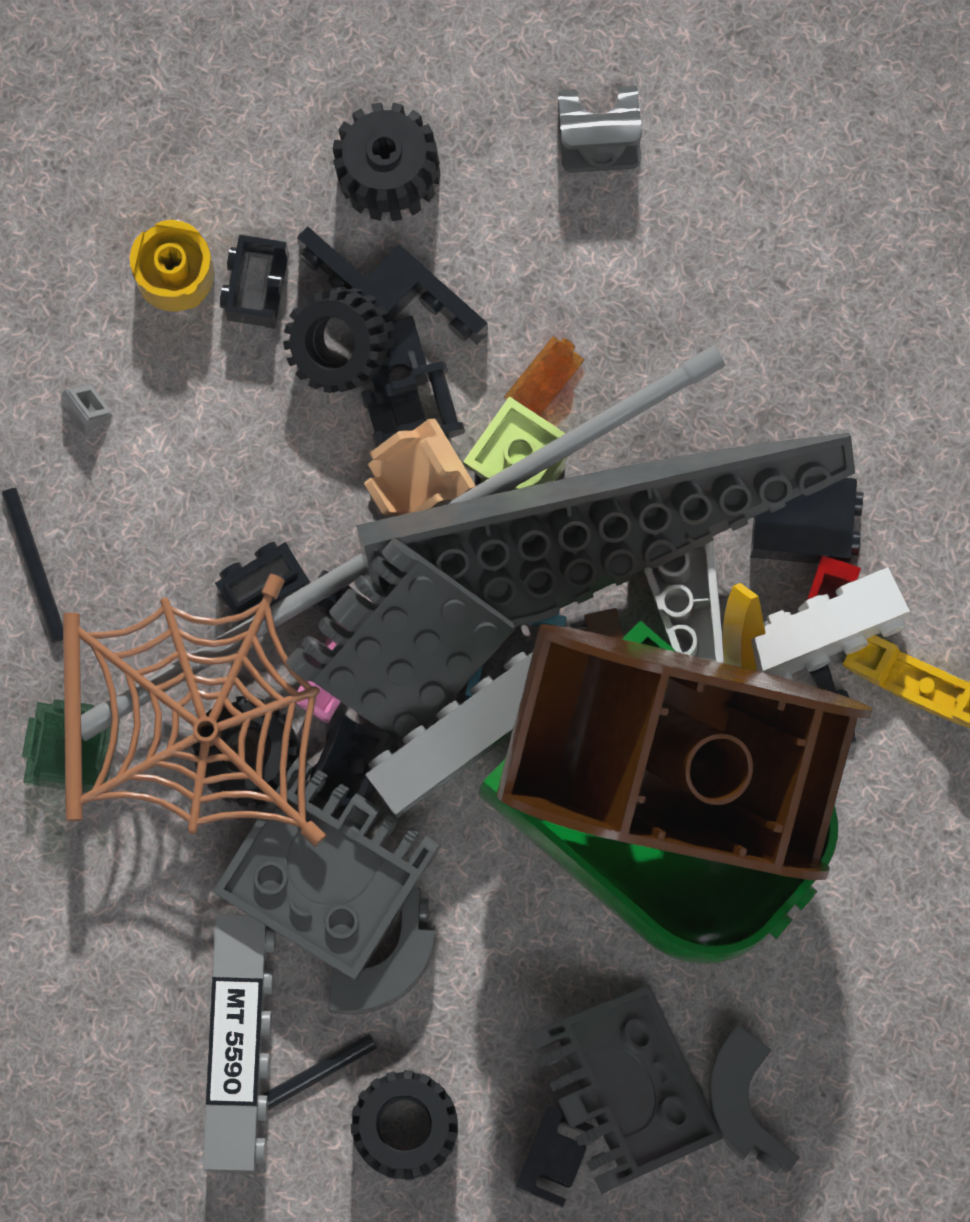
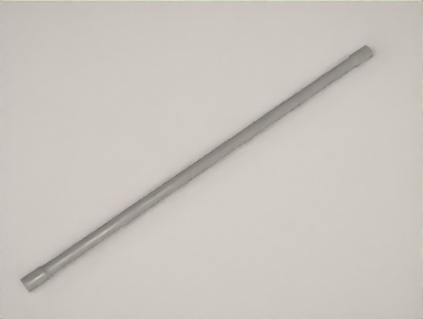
(688, 373)

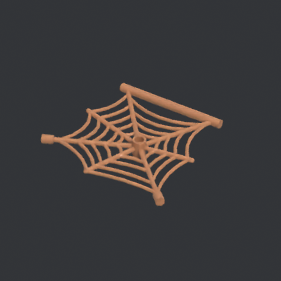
(72, 717)

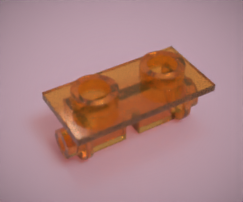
(546, 375)

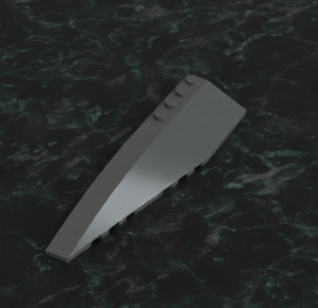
(578, 534)

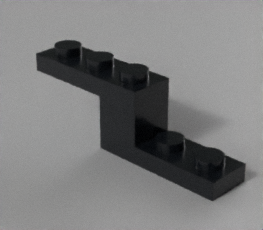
(394, 285)

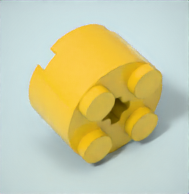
(161, 247)

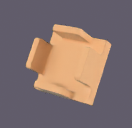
(416, 471)

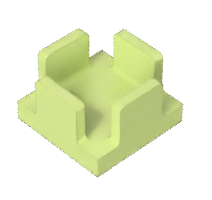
(511, 437)

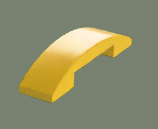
(741, 623)
(912, 680)

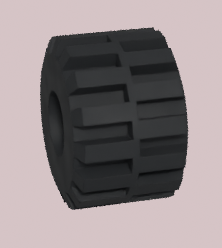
(404, 176)

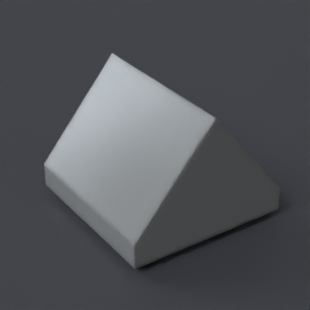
(85, 407)

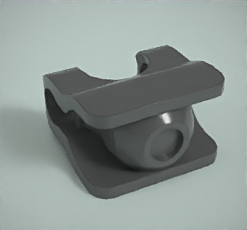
(600, 140)

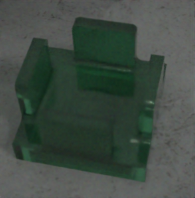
(46, 749)

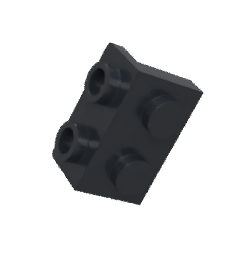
(347, 757)

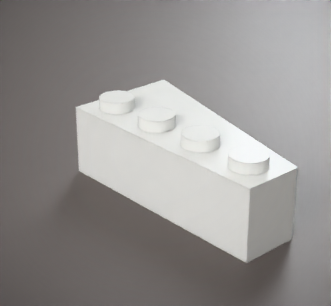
(689, 602)
(830, 625)

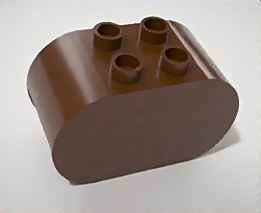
(678, 752)

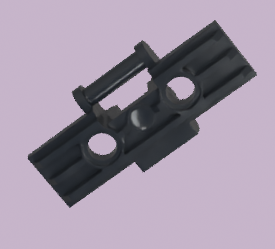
(397, 403)

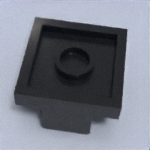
(552, 1158)

